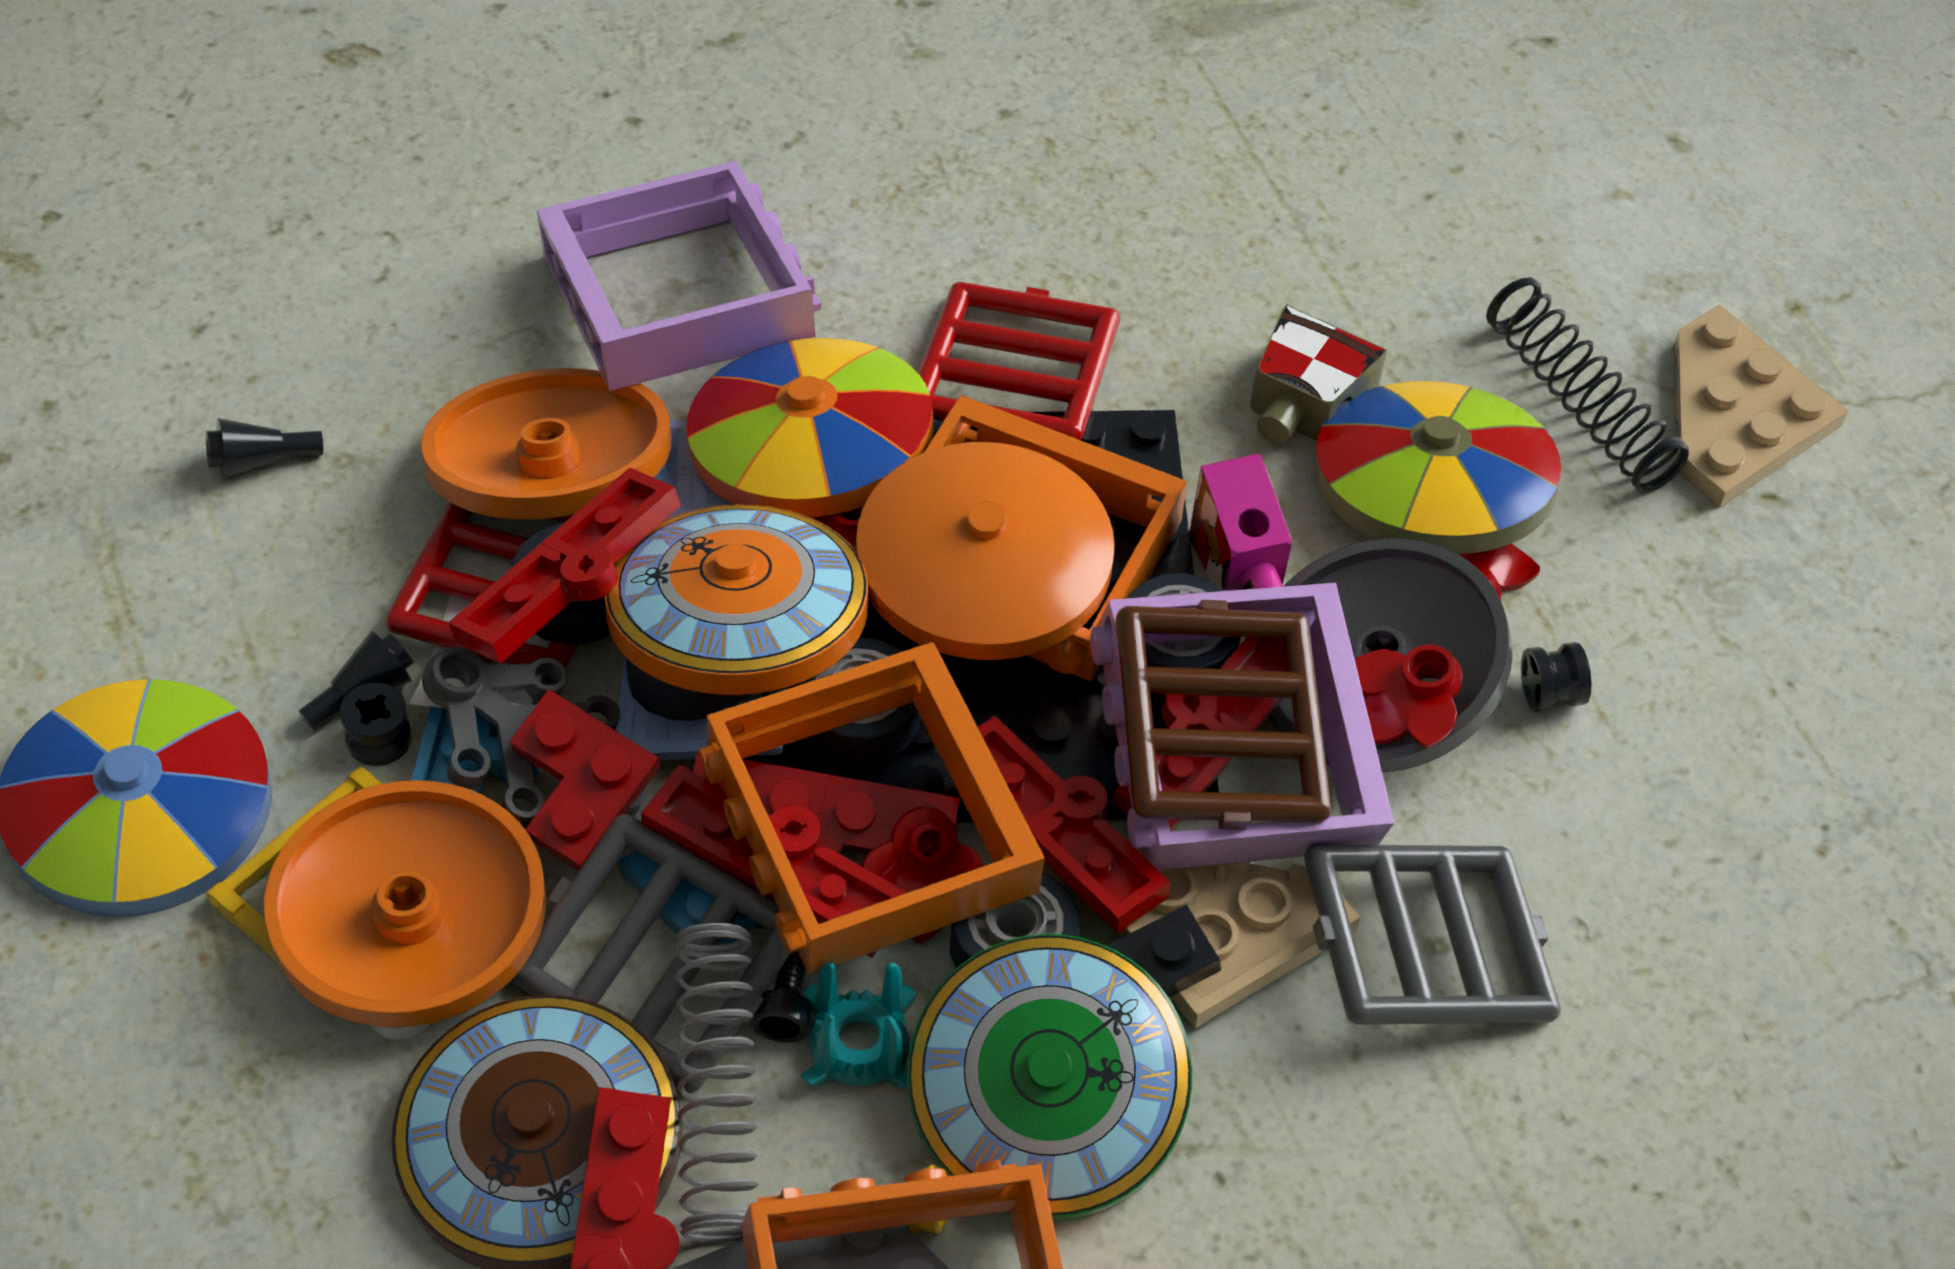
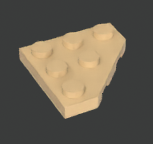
(1742, 406)
(1254, 921)

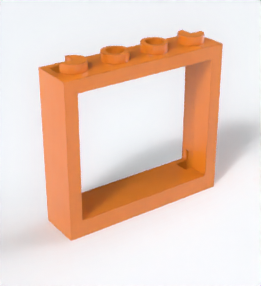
(1117, 481)
(838, 700)
(920, 1198)

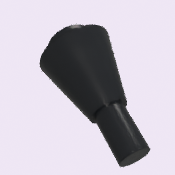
(245, 446)
(371, 662)

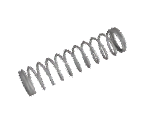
(694, 1225)

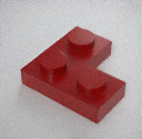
(597, 772)

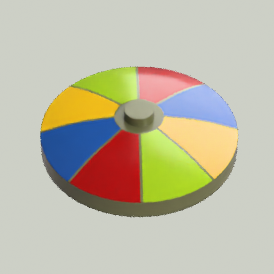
(1437, 466)

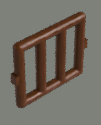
(1144, 742)

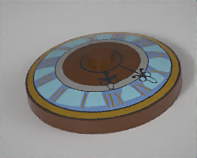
(502, 1125)

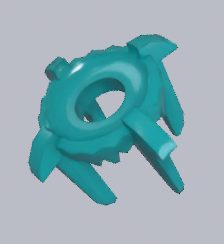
(834, 1012)

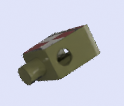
(1309, 374)

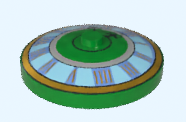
(1053, 1062)

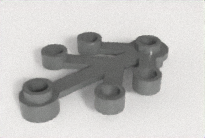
(480, 696)

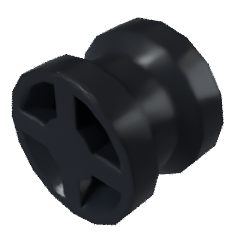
(1556, 676)
(383, 738)

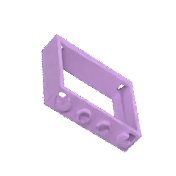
(662, 210)
(1345, 730)

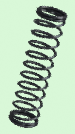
(1669, 444)

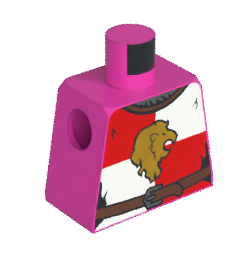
(1239, 525)

